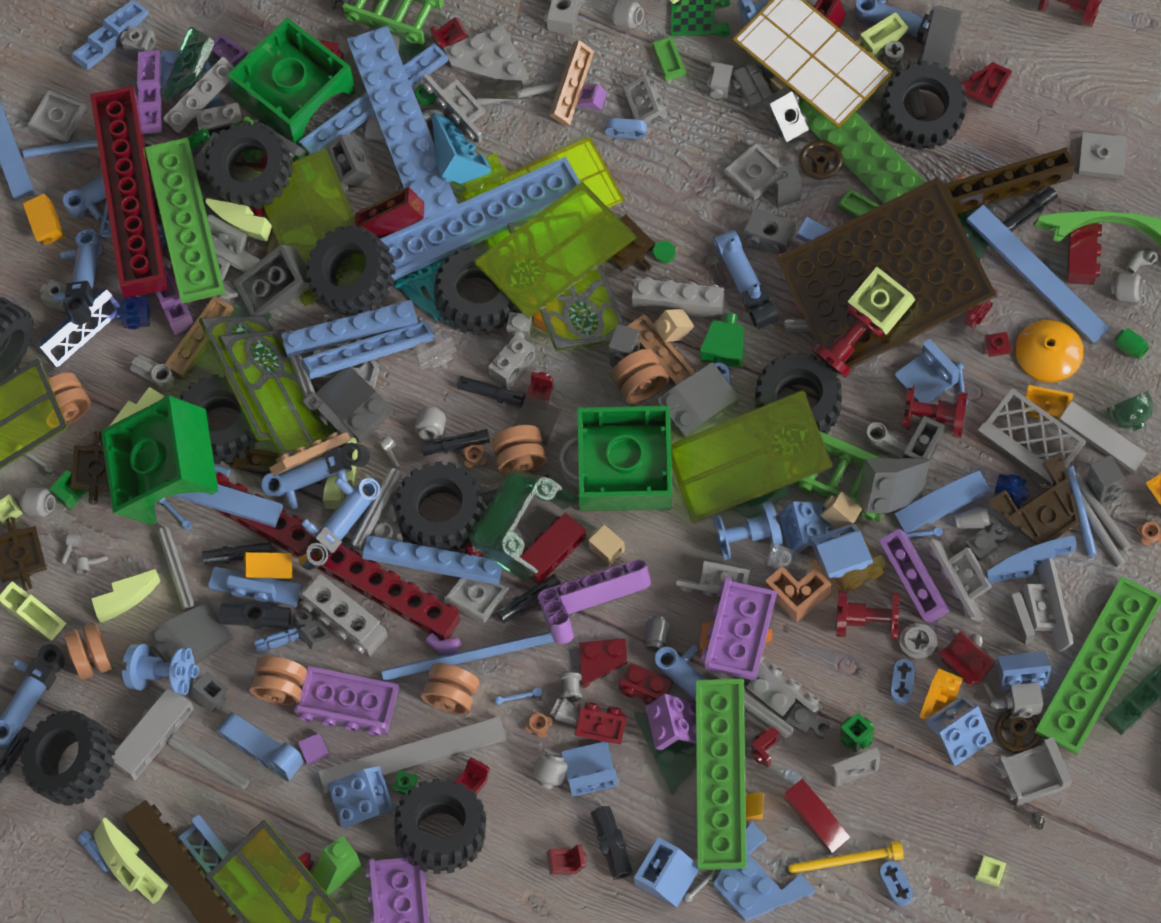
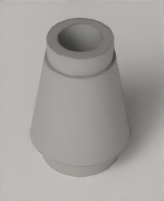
(973, 518)
(565, 711)

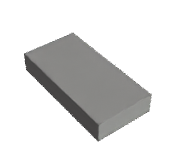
(1022, 618)

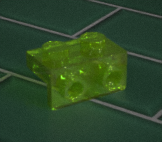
(495, 176)

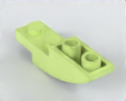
(122, 860)

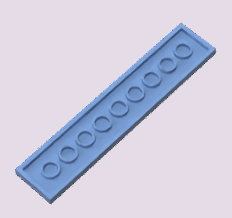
(400, 119)
(479, 217)

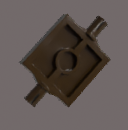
(636, 250)
(90, 469)
(20, 554)

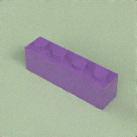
(914, 576)

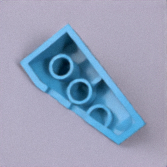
(454, 154)

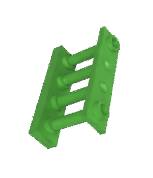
(410, 33)
(847, 455)

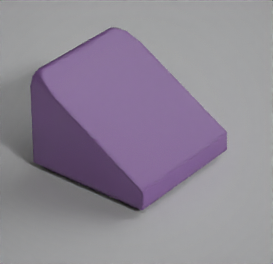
(592, 97)

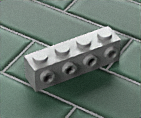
(668, 295)
(151, 733)

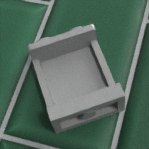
(1034, 773)

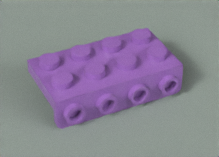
(739, 629)
(347, 701)
(397, 892)

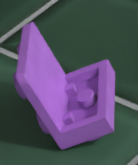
(671, 720)

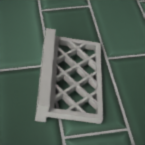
(1015, 448)

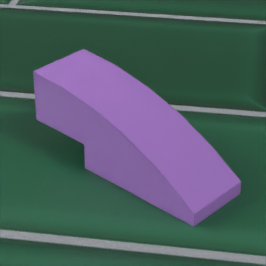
(174, 310)

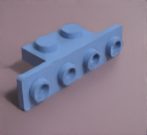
(257, 588)

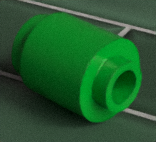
(1131, 343)

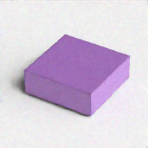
(313, 748)

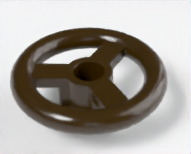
(820, 170)
(1016, 722)

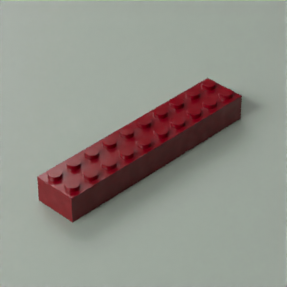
(128, 192)

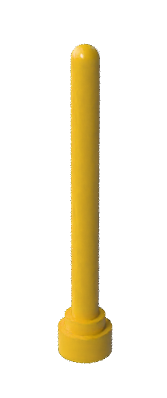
(892, 851)

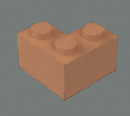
(798, 597)

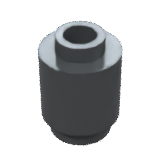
(656, 633)

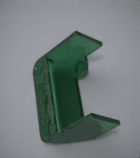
(495, 528)

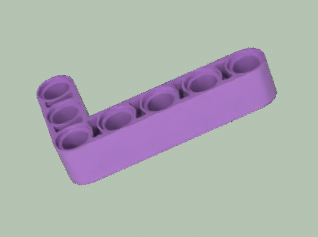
(588, 592)

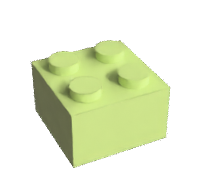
(882, 300)

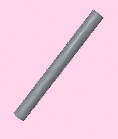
(524, 93)
(1103, 515)
(1102, 534)

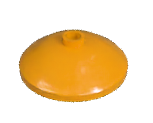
(1047, 362)

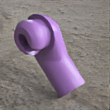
(443, 646)

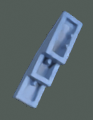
(108, 36)
(943, 501)
(1023, 563)

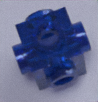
(134, 312)
(1014, 486)

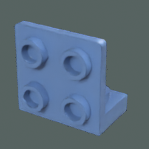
(930, 373)
(801, 522)
(960, 729)
(590, 769)
(360, 796)

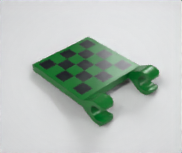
(697, 18)

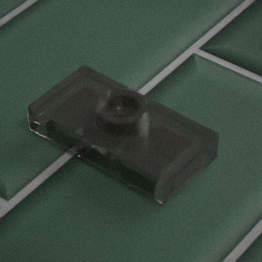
(499, 89)

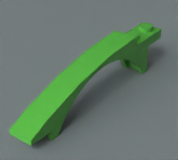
(1065, 223)

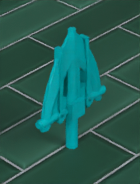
(414, 283)

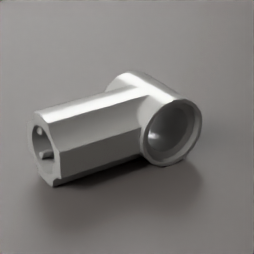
(153, 372)
(888, 443)

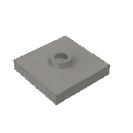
(57, 116)
(1102, 155)
(754, 171)
(476, 598)
(855, 767)

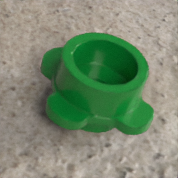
(401, 777)

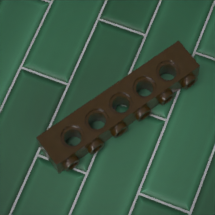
(1010, 180)

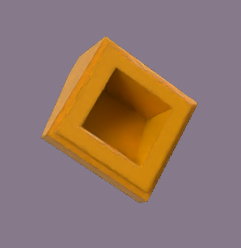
(754, 806)

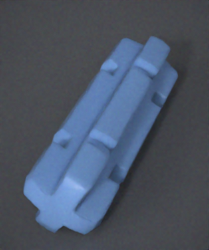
(277, 639)
(90, 845)

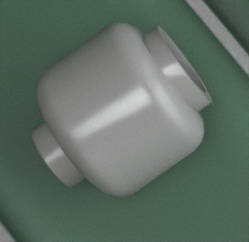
(627, 14)
(1128, 287)
(430, 423)
(37, 502)
(550, 770)

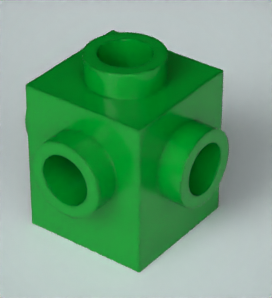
(860, 726)

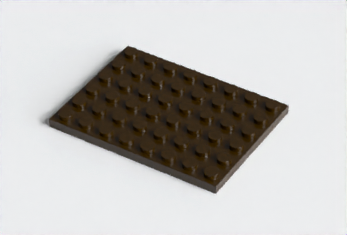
(910, 240)

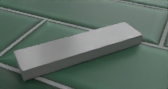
(1102, 436)

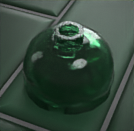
(1132, 412)

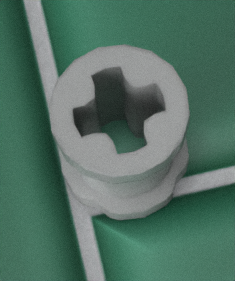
(893, 54)
(571, 686)

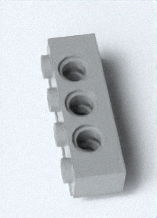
(364, 640)

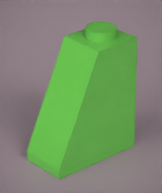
(336, 865)

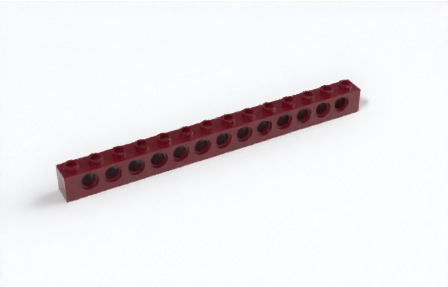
(442, 626)

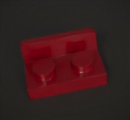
(967, 659)
(643, 684)
(600, 723)

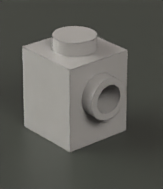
(1025, 700)

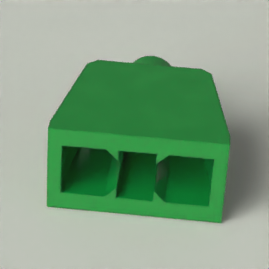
(724, 342)

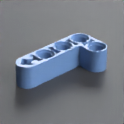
(278, 758)

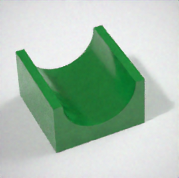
(288, 79)
(158, 456)
(624, 458)

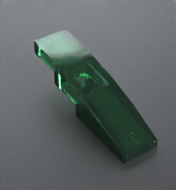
(1136, 703)

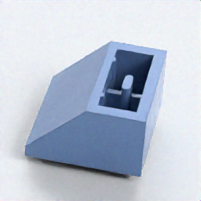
(841, 551)
(1023, 669)
(666, 873)

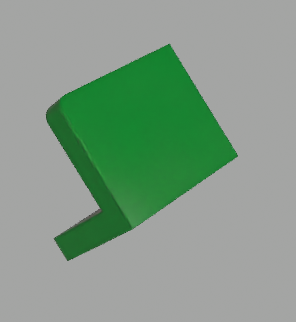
(64, 494)

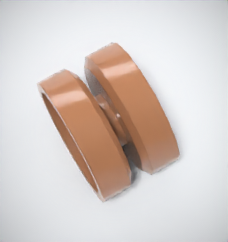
(640, 376)
(70, 396)
(519, 449)
(85, 652)
(278, 681)
(450, 689)

